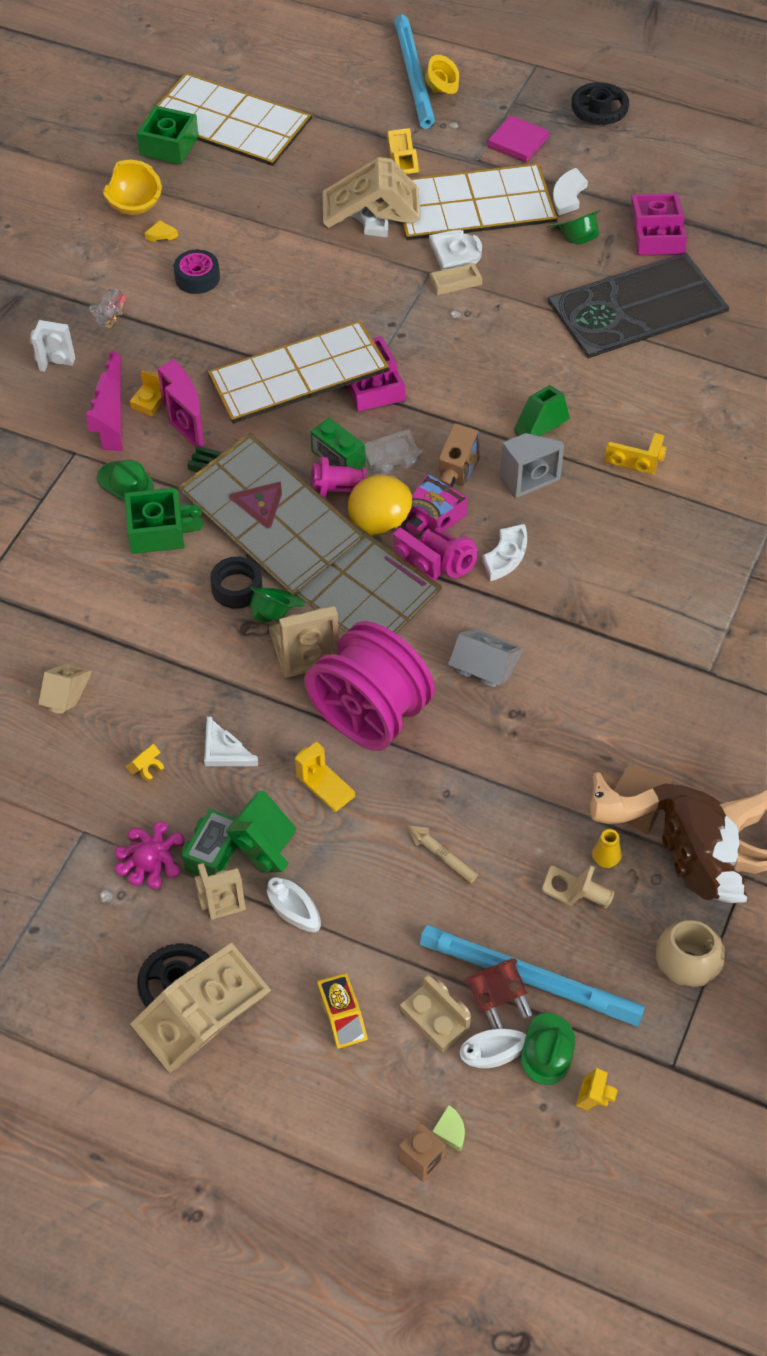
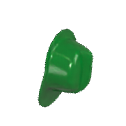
(581, 229)
(124, 477)
(272, 603)
(548, 1049)

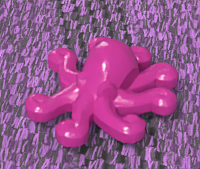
(148, 856)

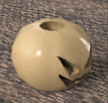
(690, 953)

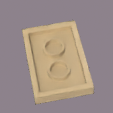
(366, 185)
(305, 639)
(199, 1006)

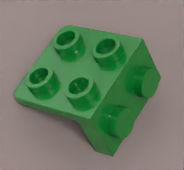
(262, 833)

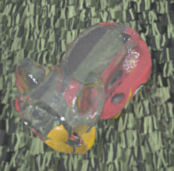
(109, 309)

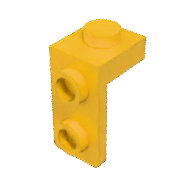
(637, 458)
(320, 779)

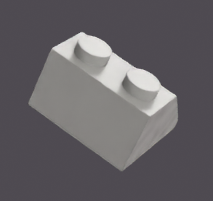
(530, 463)
(484, 657)

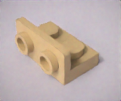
(220, 893)
(437, 1014)

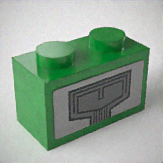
(338, 445)
(209, 844)

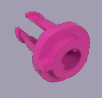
(334, 478)
(457, 555)

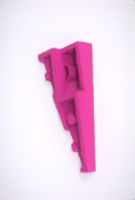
(107, 406)

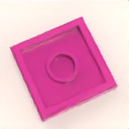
(518, 138)

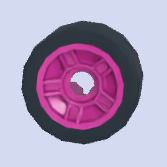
(196, 271)

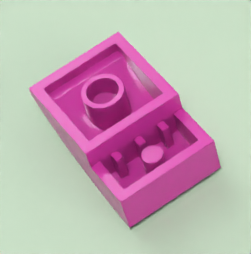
(658, 224)
(380, 389)
(181, 401)

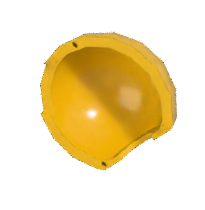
(133, 188)
(379, 503)

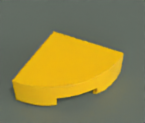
(161, 231)

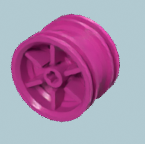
(370, 685)

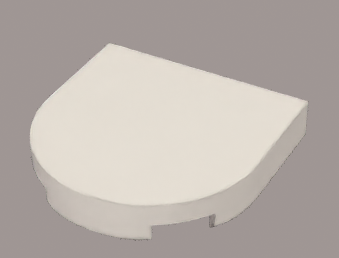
(455, 248)

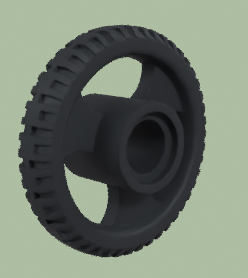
(599, 103)
(155, 969)

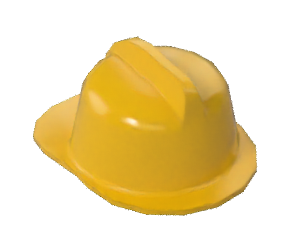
(442, 75)

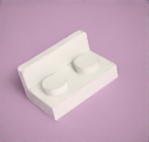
(52, 344)

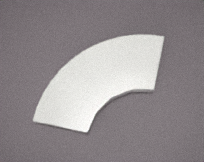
(566, 191)
(372, 224)
(507, 553)

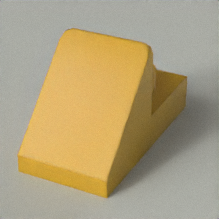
(148, 397)

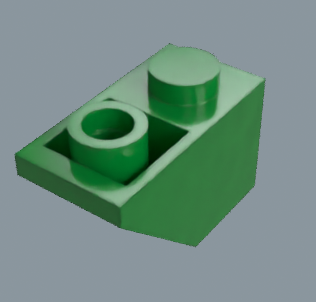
(542, 412)

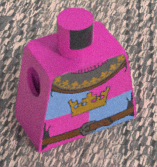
(435, 506)

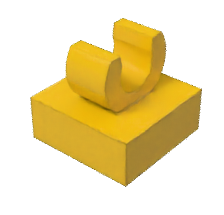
(143, 761)
(594, 1091)

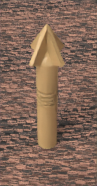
(421, 836)

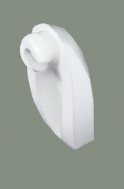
(293, 904)
(492, 1048)

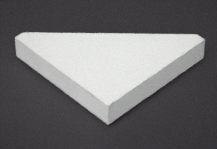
(224, 748)

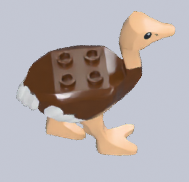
(696, 832)

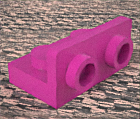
(417, 553)

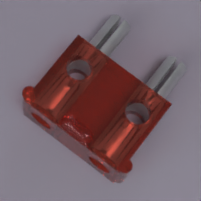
(496, 983)

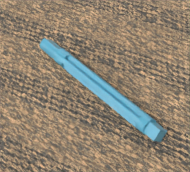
(414, 71)
(535, 976)

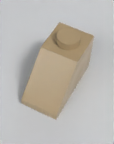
(63, 687)

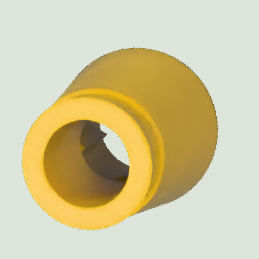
(607, 849)

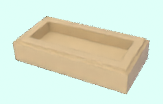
(455, 279)

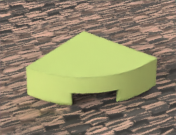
(451, 1129)

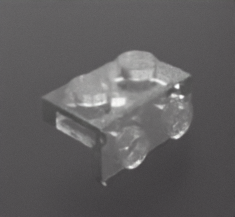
(391, 451)

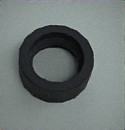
(234, 566)

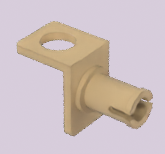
(577, 887)

